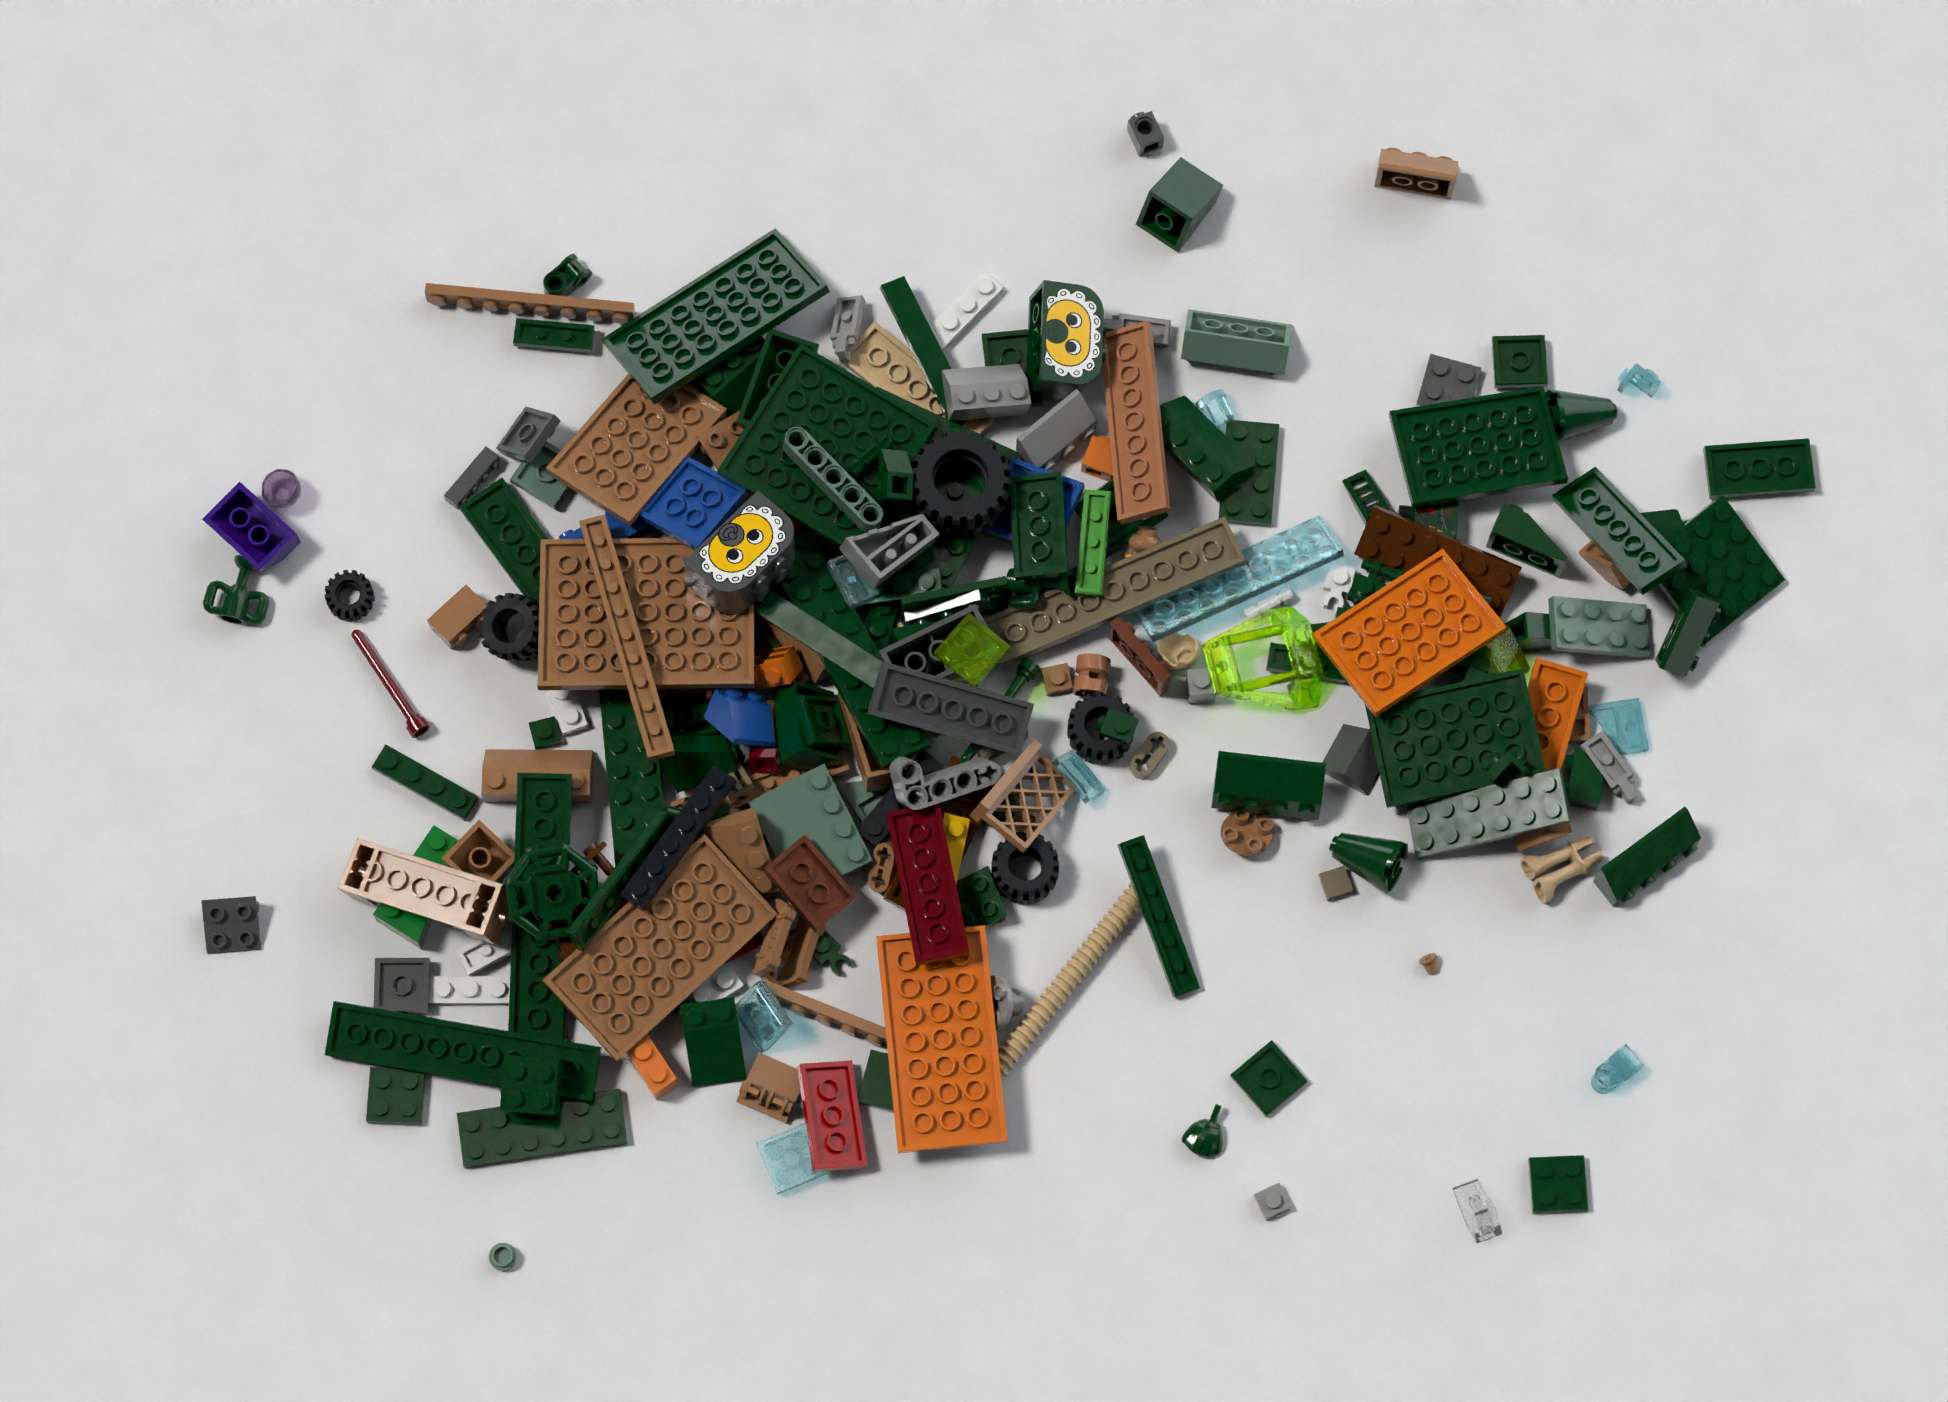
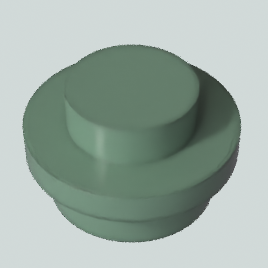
(502, 1256)

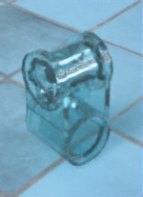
(1618, 1067)

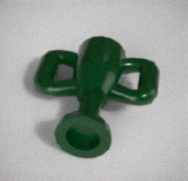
(1033, 587)
(237, 597)

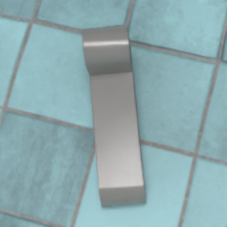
(946, 777)

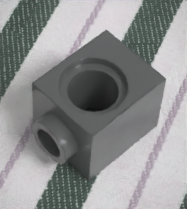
(1145, 143)

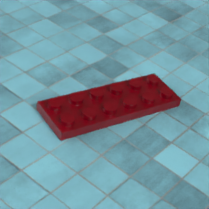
(928, 884)

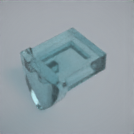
(1215, 408)

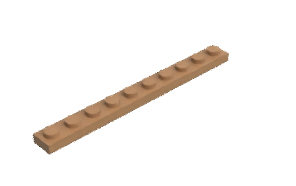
(626, 638)

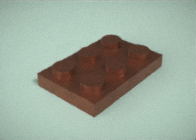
(1139, 655)
(809, 883)

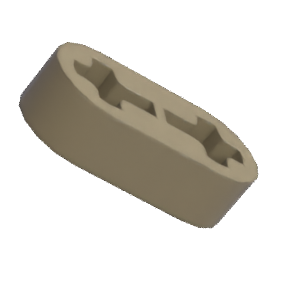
(1154, 759)

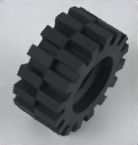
(349, 580)

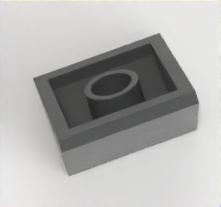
(1352, 758)

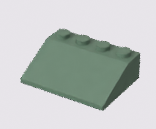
(812, 808)

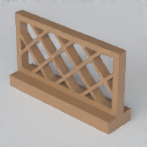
(1005, 786)

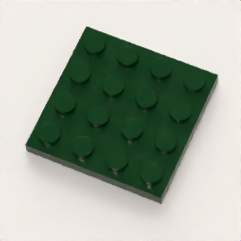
(1721, 563)

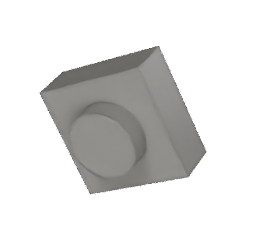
(1272, 1201)

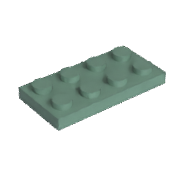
(1599, 627)

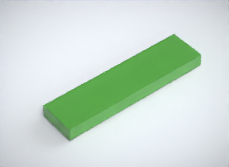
(1093, 543)

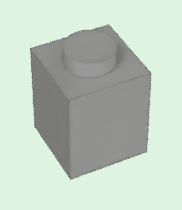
(1199, 686)

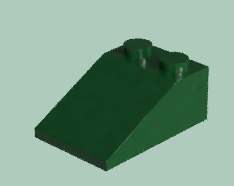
(1523, 539)
(713, 1041)

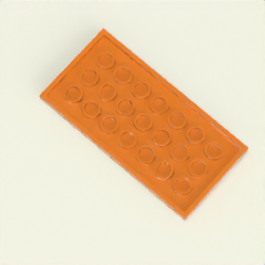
(941, 1046)

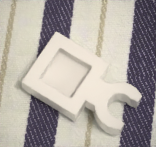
(1338, 582)

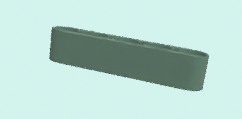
(830, 467)

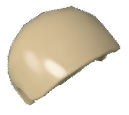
(1179, 651)

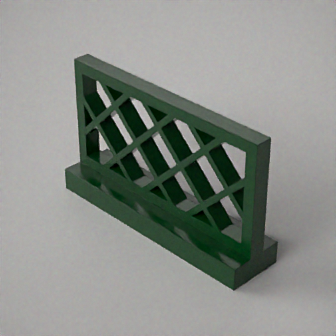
(994, 588)

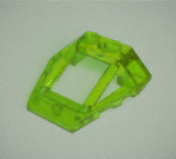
(1303, 654)

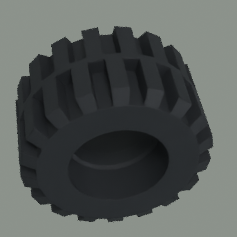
(495, 625)
(1085, 744)
(1029, 889)

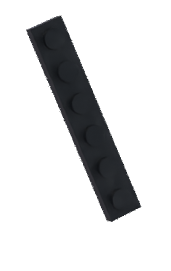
(678, 838)

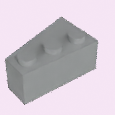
(888, 549)

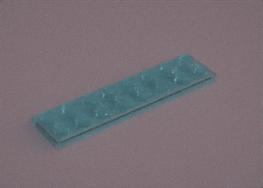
(1266, 567)

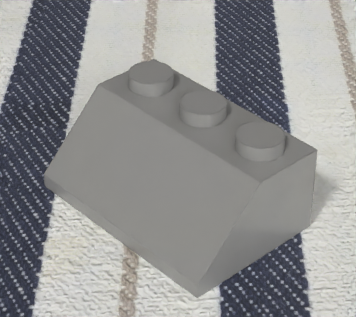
(986, 392)
(1057, 432)

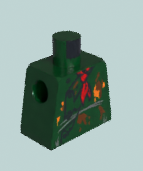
(1437, 517)

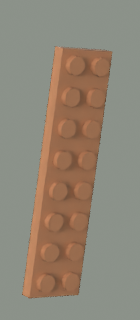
(1135, 423)

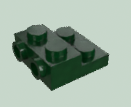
(686, 715)

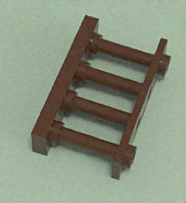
(592, 852)

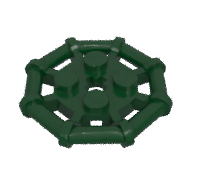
(540, 882)

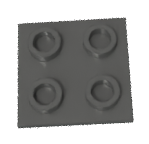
(231, 924)

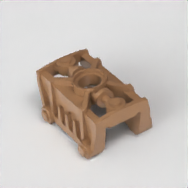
(786, 948)

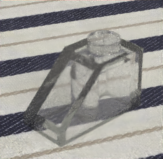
(1477, 1211)

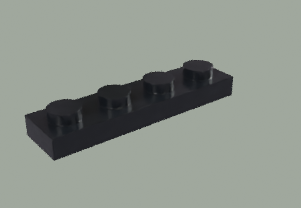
(875, 826)

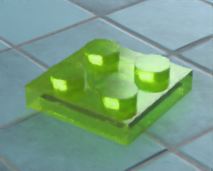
(972, 650)

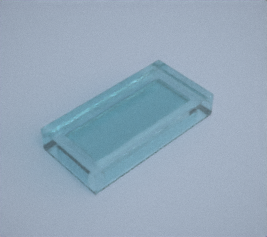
(1079, 776)

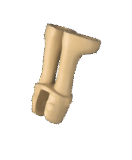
(1545, 885)

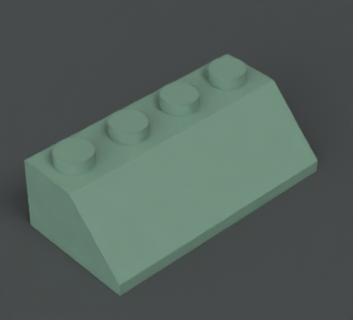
(1236, 342)

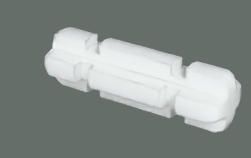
(1270, 602)

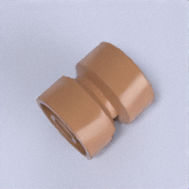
(1092, 674)

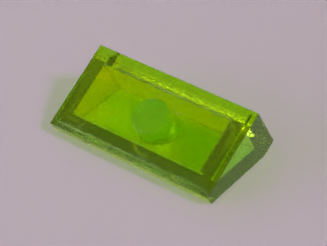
(1506, 653)

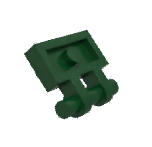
(1366, 586)

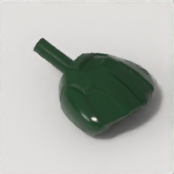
(1205, 1135)

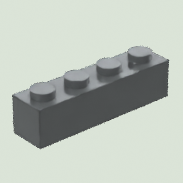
(472, 477)

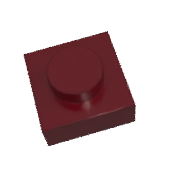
(764, 760)

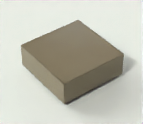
(1335, 883)

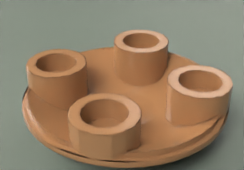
(1247, 833)

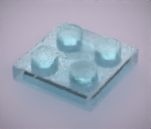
(762, 1016)
(788, 1159)

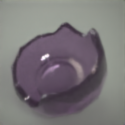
(281, 488)

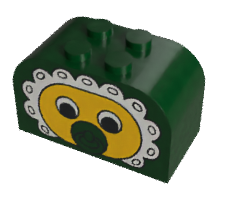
(1064, 339)

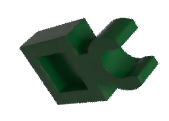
(826, 950)

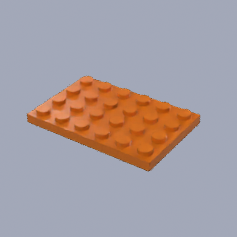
(1409, 632)

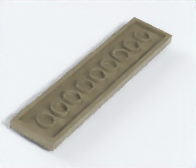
(1126, 589)

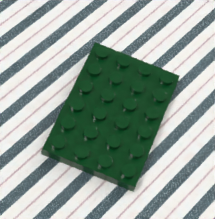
(1478, 447)
(1448, 734)

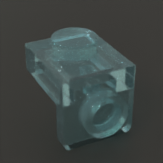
(1643, 379)

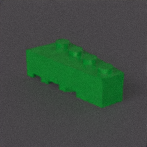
(407, 925)

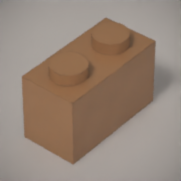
(457, 617)

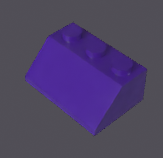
(252, 528)

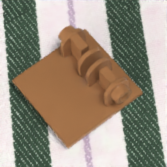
(720, 439)
(770, 1088)

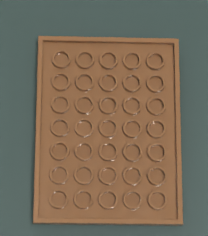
(681, 633)

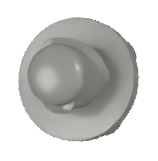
(1006, 1001)

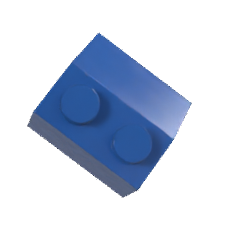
(741, 717)

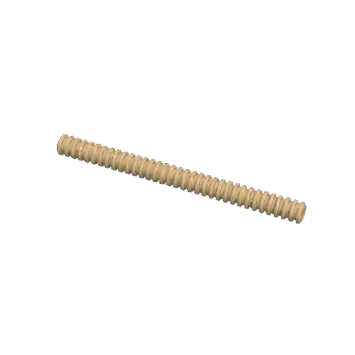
(1067, 980)

